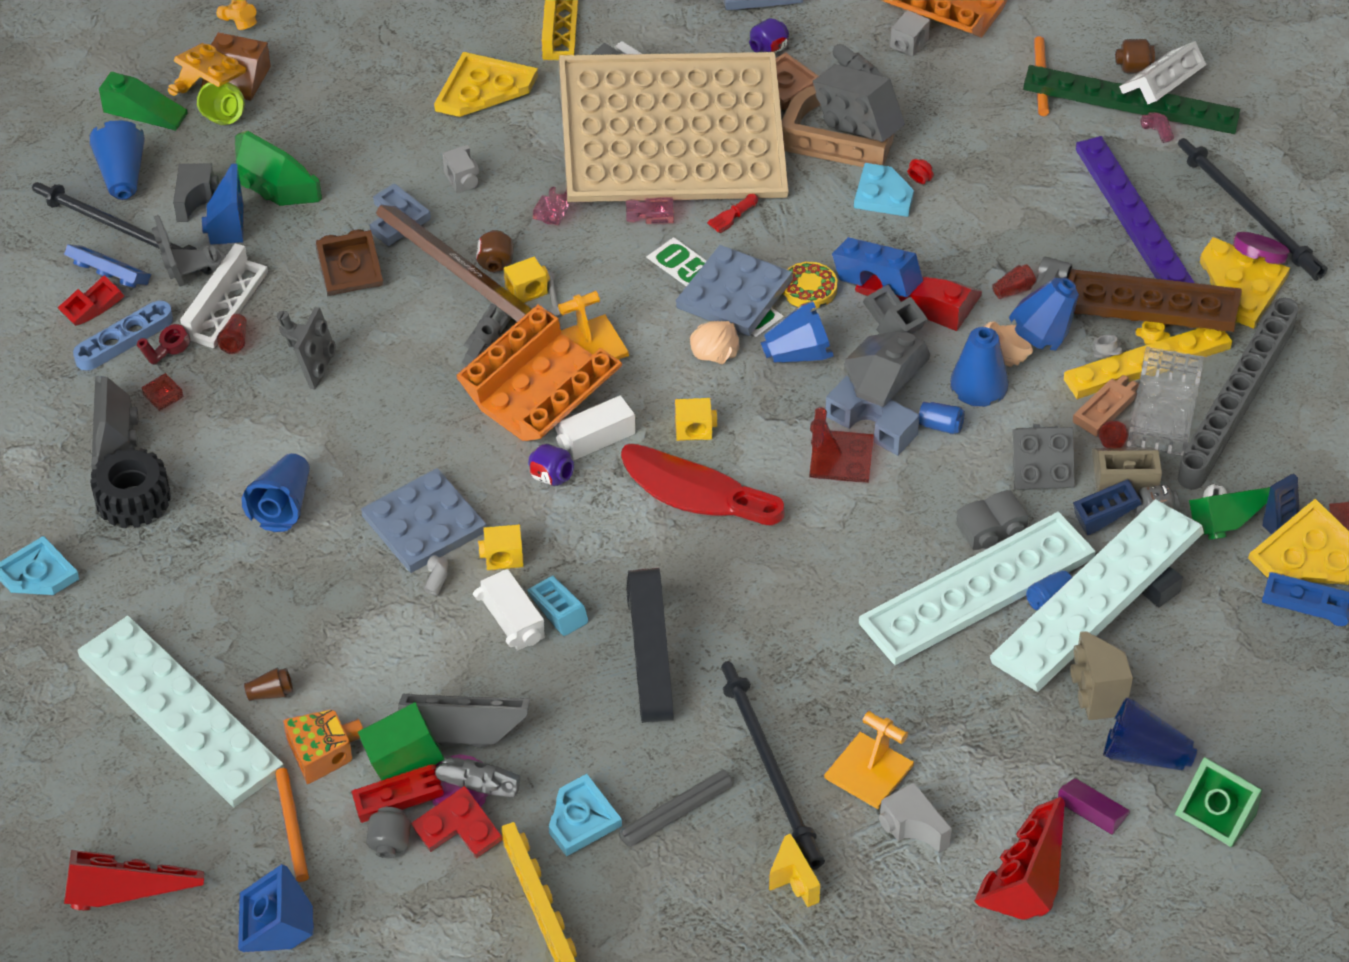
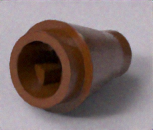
(270, 685)

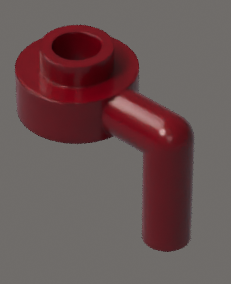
(172, 341)

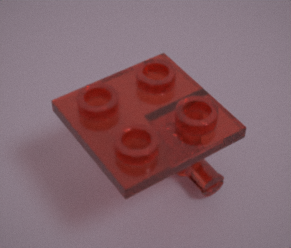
(839, 453)

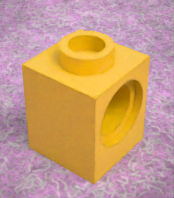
(526, 279)
(694, 419)
(501, 547)

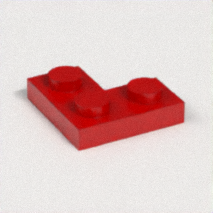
(460, 816)

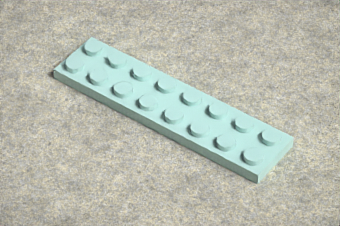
(974, 588)
(1096, 594)
(181, 711)

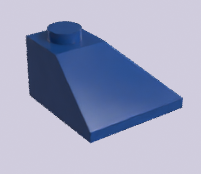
(225, 211)
(274, 913)

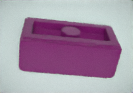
(1093, 805)

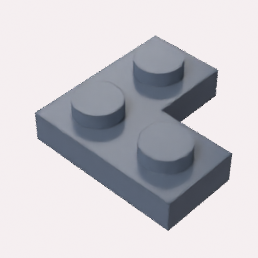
(397, 197)

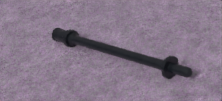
(57, 196)
(1301, 255)
(803, 835)

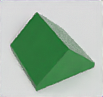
(400, 743)
(1220, 802)

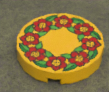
(810, 283)

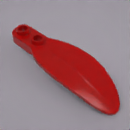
(698, 487)

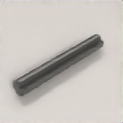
(676, 808)

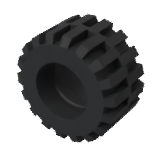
(127, 470)

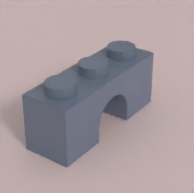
(894, 423)

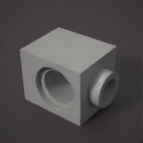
(910, 33)

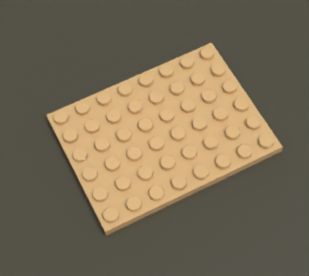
(672, 126)

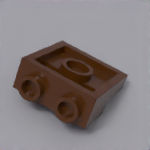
(349, 262)

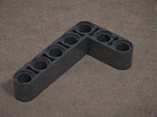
(650, 644)

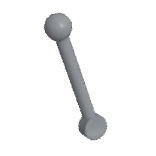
(555, 311)

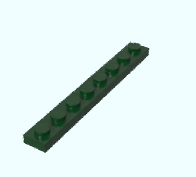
(1109, 95)

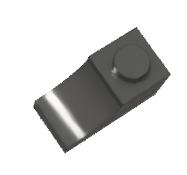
(193, 188)

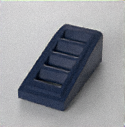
(1281, 503)
(1110, 513)

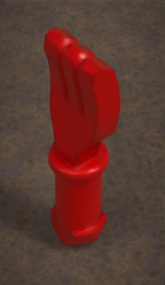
(726, 218)

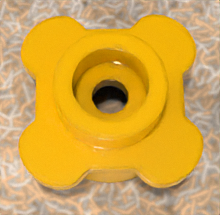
(1152, 332)

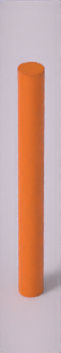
(1040, 61)
(292, 825)

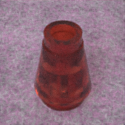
(1014, 282)
(233, 334)

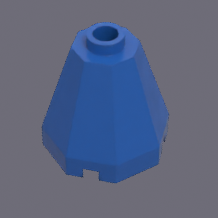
(1046, 313)
(798, 337)

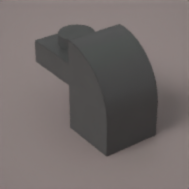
(893, 313)

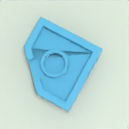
(883, 191)
(37, 570)
(581, 815)

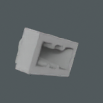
(913, 816)

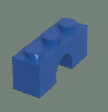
(894, 267)

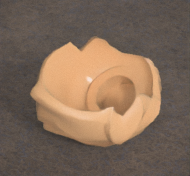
(715, 341)
(1013, 347)

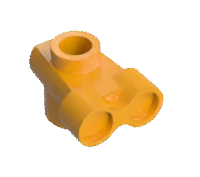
(240, 12)

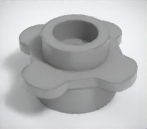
(1106, 346)

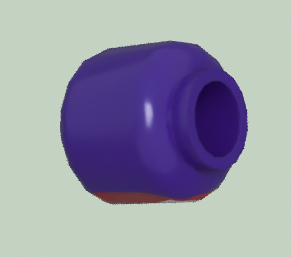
(769, 36)
(551, 464)

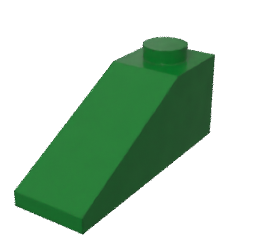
(137, 101)
(1227, 511)

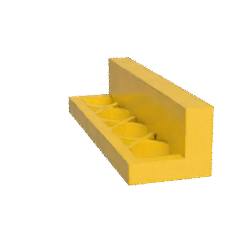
(550, 28)

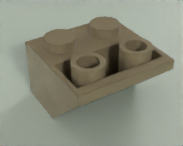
(1116, 465)
(1101, 676)

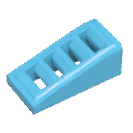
(559, 607)

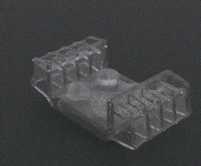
(1165, 400)

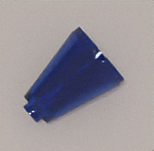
(1147, 739)

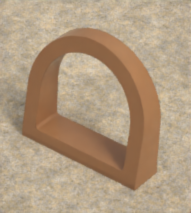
(826, 143)

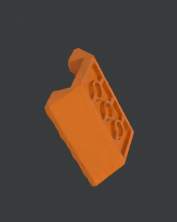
(966, 15)
(534, 375)

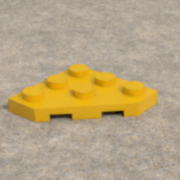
(482, 83)
(1255, 277)
(1307, 548)

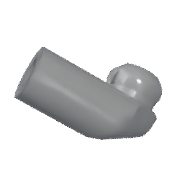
(439, 570)

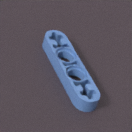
(152, 318)

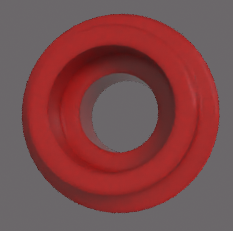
(920, 171)

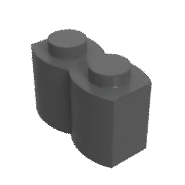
(991, 519)

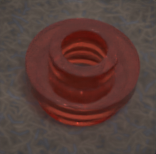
(1113, 434)

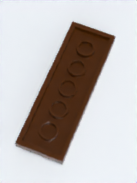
(1156, 300)

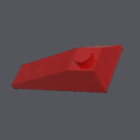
(939, 299)
(1030, 868)
(101, 881)

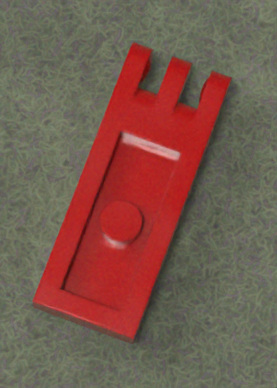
(398, 792)

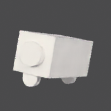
(596, 427)
(511, 609)

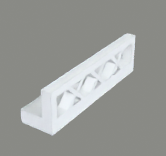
(1166, 72)
(215, 296)

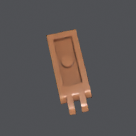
(1106, 404)

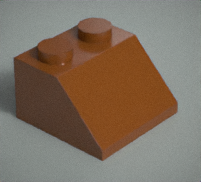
(250, 54)

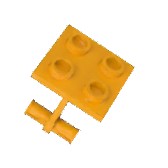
(205, 63)
(594, 332)
(869, 765)

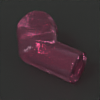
(1160, 123)

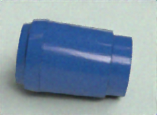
(941, 417)
(1045, 588)

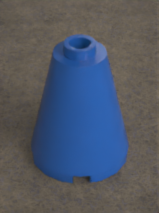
(119, 156)
(980, 370)
(278, 494)

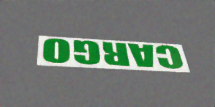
(684, 265)

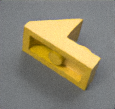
(793, 868)

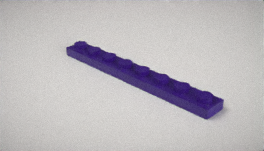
(1131, 211)

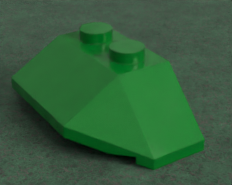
(274, 172)

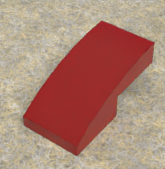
(96, 300)

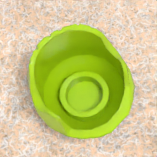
(221, 104)

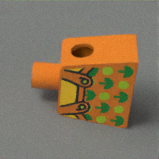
(320, 742)

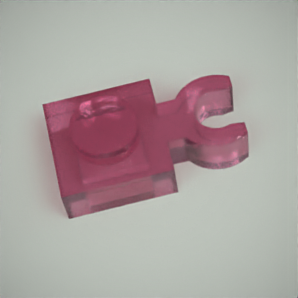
(552, 208)
(655, 210)

